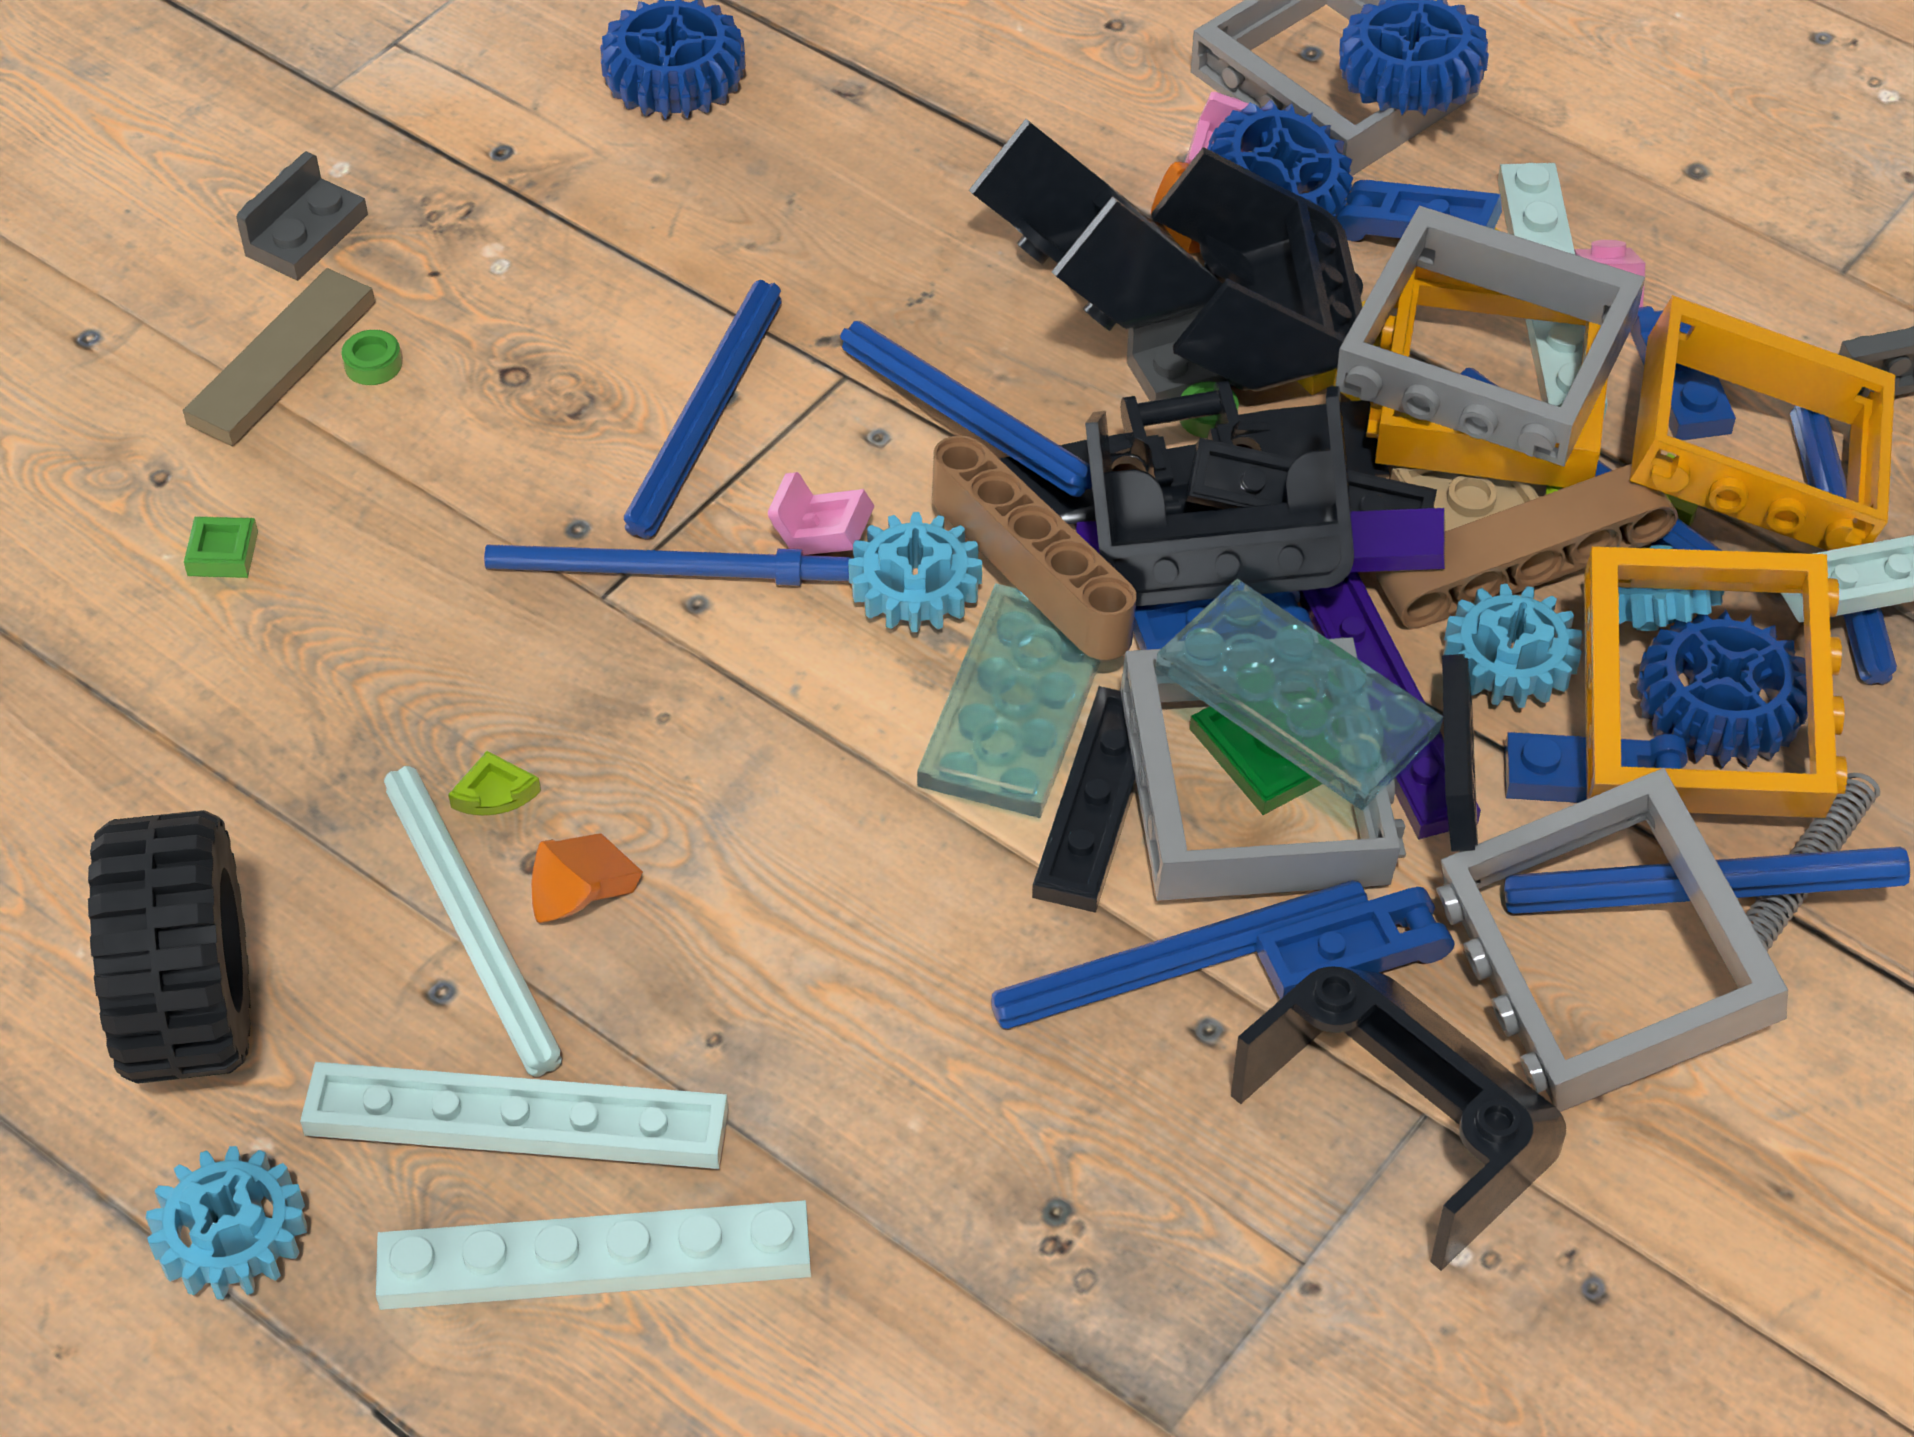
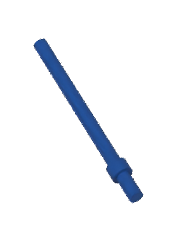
(786, 566)

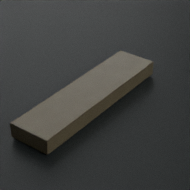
(278, 356)

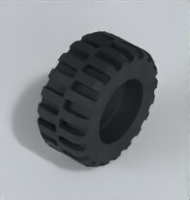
(169, 946)

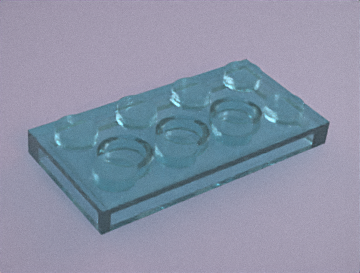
(1299, 693)
(1009, 709)

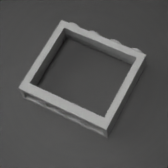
(1228, 65)
(1511, 268)
(1237, 869)
(1573, 1081)

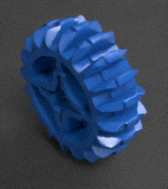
(1413, 54)
(672, 57)
(1287, 152)
(1722, 703)

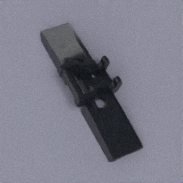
(1274, 431)

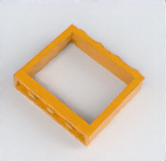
(1787, 372)
(1442, 449)
(1714, 570)

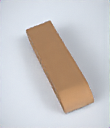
(1531, 544)
(1034, 547)

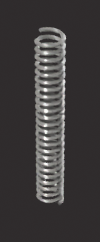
(1840, 838)

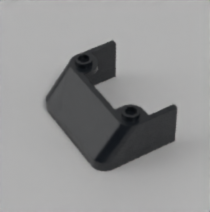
(1093, 233)
(1281, 271)
(1203, 552)
(1497, 1112)

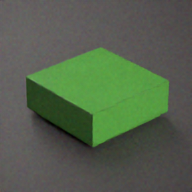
(221, 547)

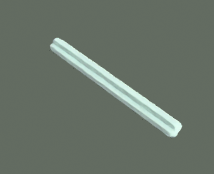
(473, 922)

